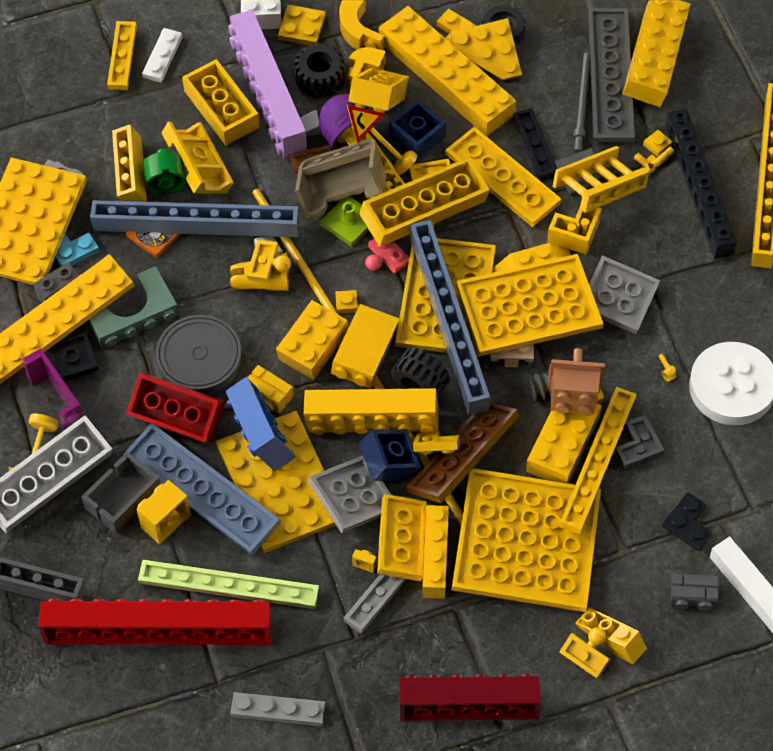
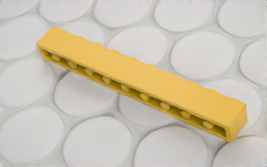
(763, 228)

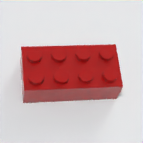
(175, 407)

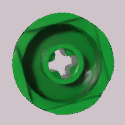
(164, 172)

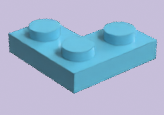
(76, 250)

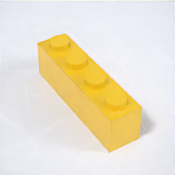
(129, 165)
(435, 551)

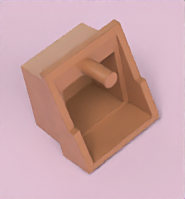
(575, 384)

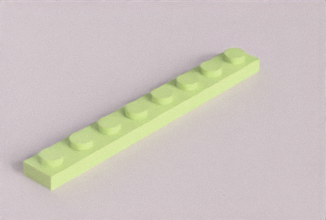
(228, 584)

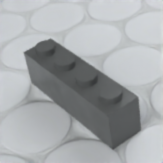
(39, 582)

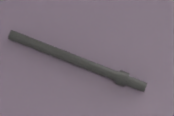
(579, 132)

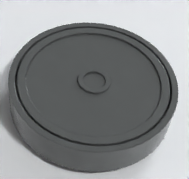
(199, 354)

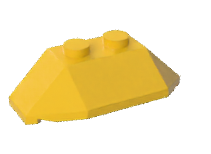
(532, 255)

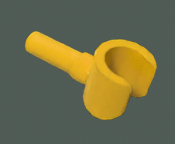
(669, 372)

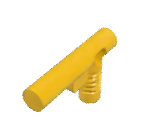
(652, 161)

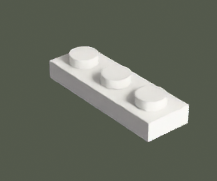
(162, 55)

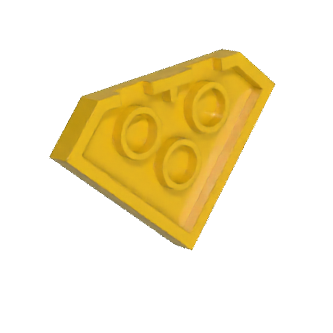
(490, 48)

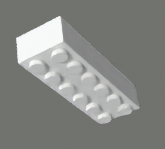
(50, 471)

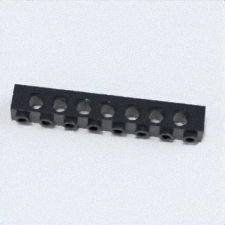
(700, 184)

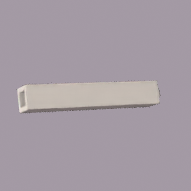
(745, 579)

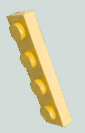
(122, 55)

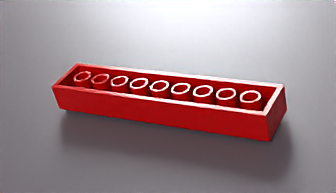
(155, 622)

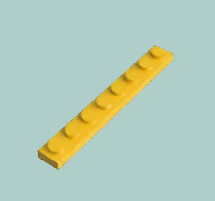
(597, 460)

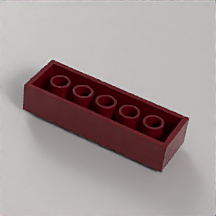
(469, 698)

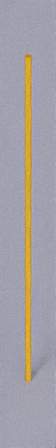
(327, 304)

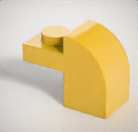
(364, 59)

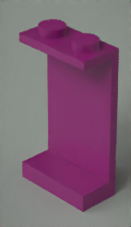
(39, 368)

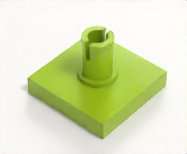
(346, 221)

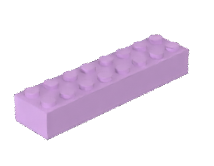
(267, 84)

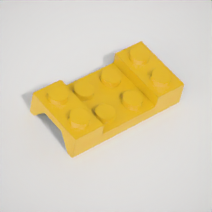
(201, 159)

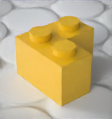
(574, 232)

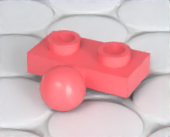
(389, 254)

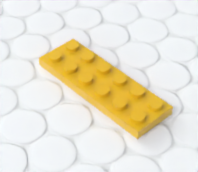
(505, 177)

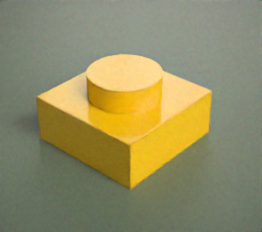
(657, 143)
(346, 301)
(364, 560)

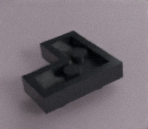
(683, 525)

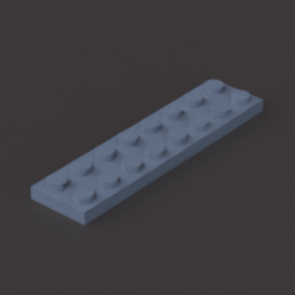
(206, 489)

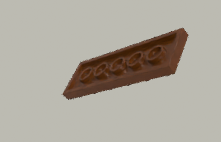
(475, 440)

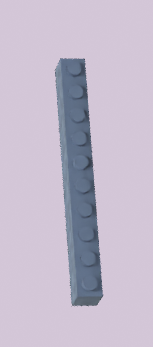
(195, 218)
(449, 317)

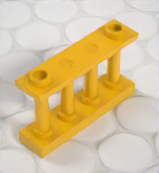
(606, 192)

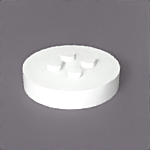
(732, 383)

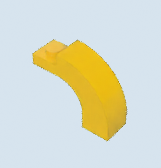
(353, 31)

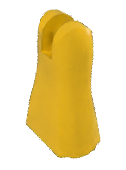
(278, 280)

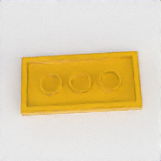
(402, 537)

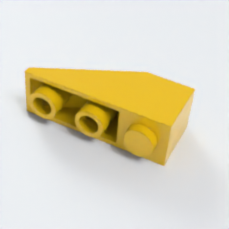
(620, 639)

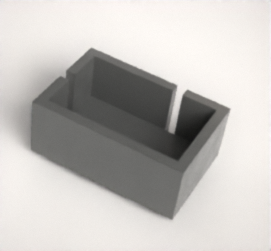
(118, 499)

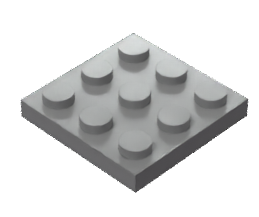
(622, 293)
(349, 493)

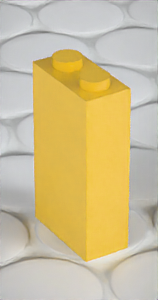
(364, 346)

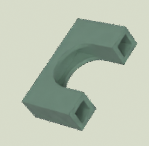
(159, 308)

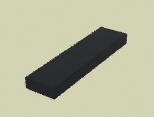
(535, 144)

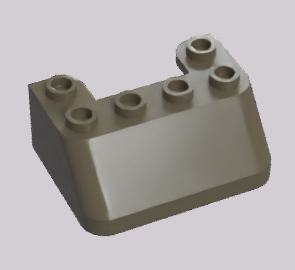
(339, 175)

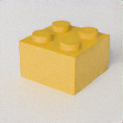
(163, 511)

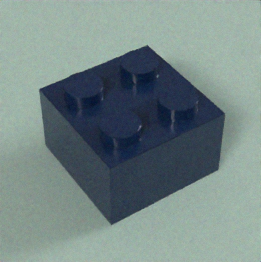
(417, 129)
(389, 455)

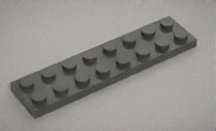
(609, 70)

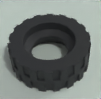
(514, 16)

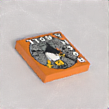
(153, 242)

